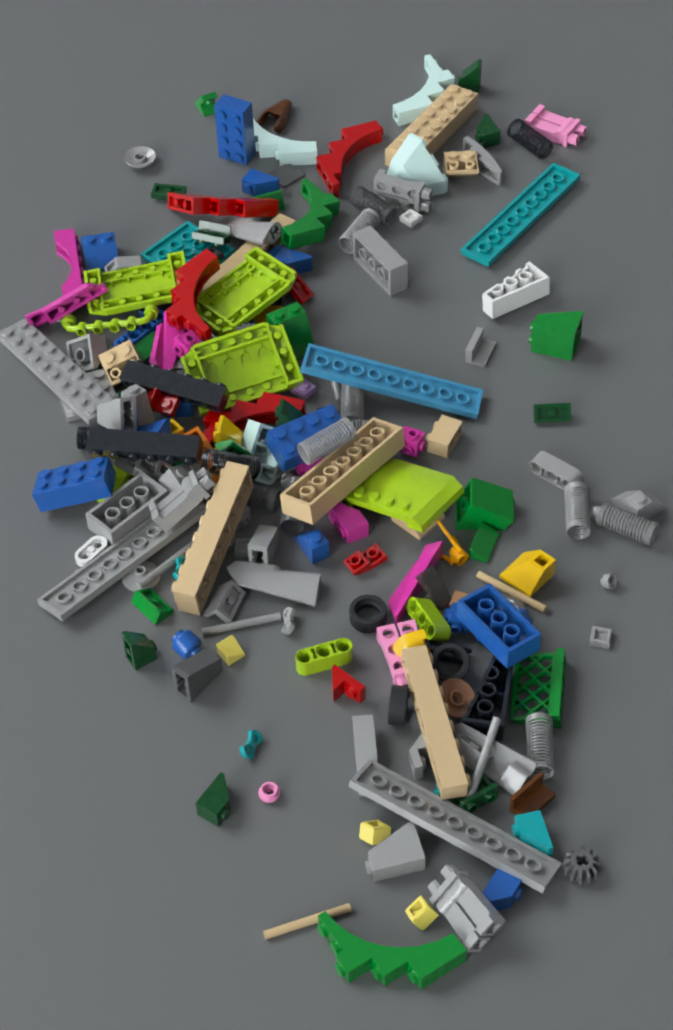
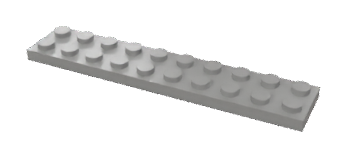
(55, 369)
(113, 565)
(455, 825)

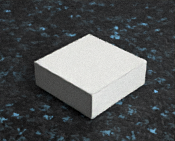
(410, 218)

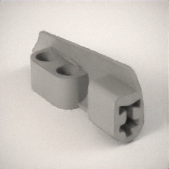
(253, 231)
(270, 579)
(503, 765)

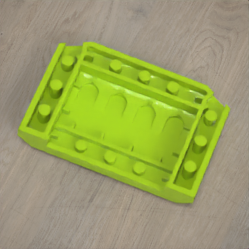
(135, 286)
(244, 291)
(246, 362)
(407, 493)

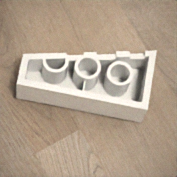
(516, 291)

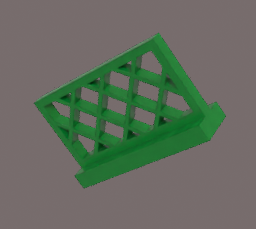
(556, 685)

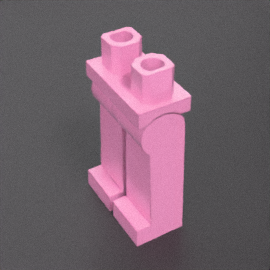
(556, 127)
(387, 642)

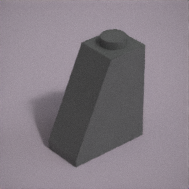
(196, 673)

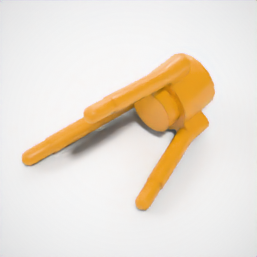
(457, 553)

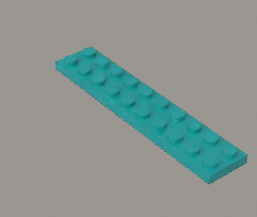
(520, 214)

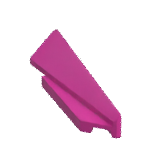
(66, 304)
(161, 352)
(410, 586)

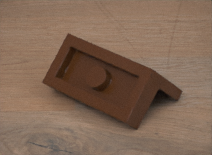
(531, 796)

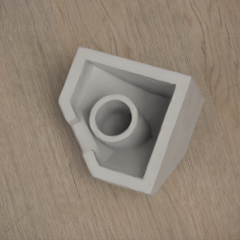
(85, 350)
(638, 502)

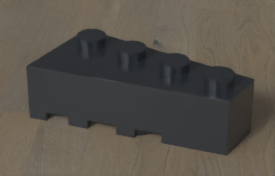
(490, 699)

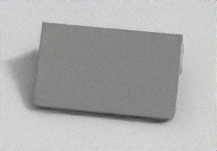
(479, 349)
(225, 601)

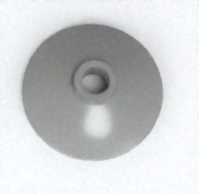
(140, 157)
(139, 573)

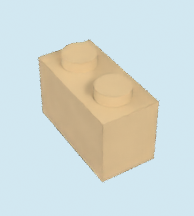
(444, 436)

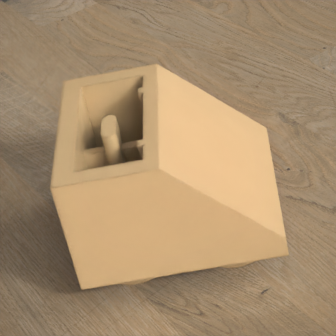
(461, 164)
(116, 358)

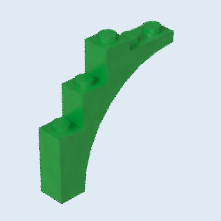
(314, 224)
(387, 963)

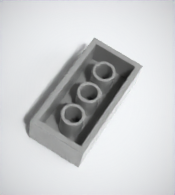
(380, 260)
(126, 508)

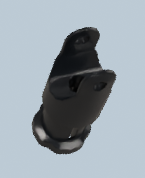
(446, 656)

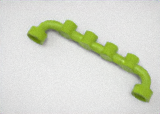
(69, 321)

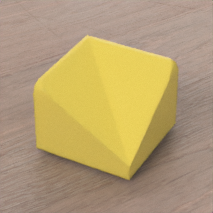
(229, 650)
(374, 831)
(421, 913)

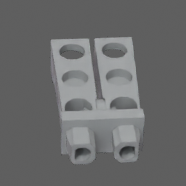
(402, 193)
(182, 499)
(465, 908)

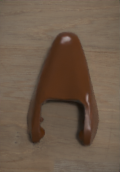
(280, 110)

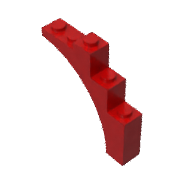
(190, 281)
(260, 412)

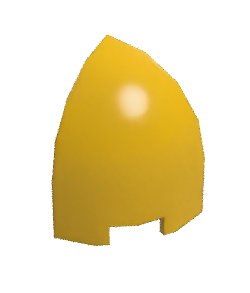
(409, 640)

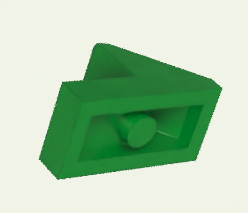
(206, 103)

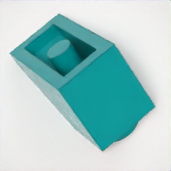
(532, 831)

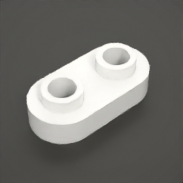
(90, 550)

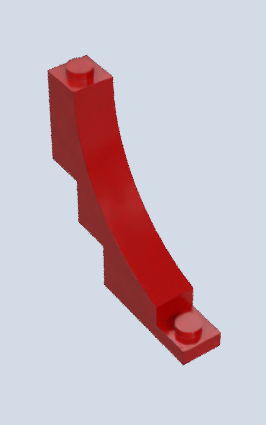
(352, 141)
(222, 206)

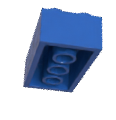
(235, 129)
(284, 439)
(74, 484)
(498, 625)

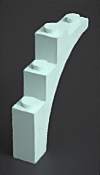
(438, 81)
(284, 150)

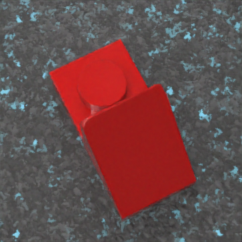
(300, 290)
(163, 403)
(346, 684)

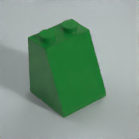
(296, 327)
(556, 334)
(484, 504)

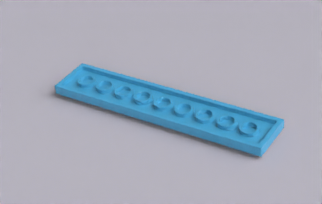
(392, 381)

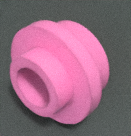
(269, 787)

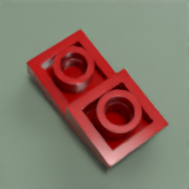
(365, 561)

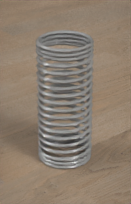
(360, 219)
(360, 413)
(308, 455)
(603, 517)
(577, 522)
(539, 730)

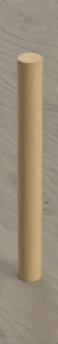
(511, 591)
(306, 921)

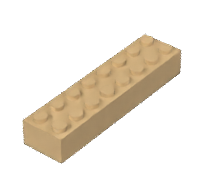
(438, 120)
(342, 471)
(212, 538)

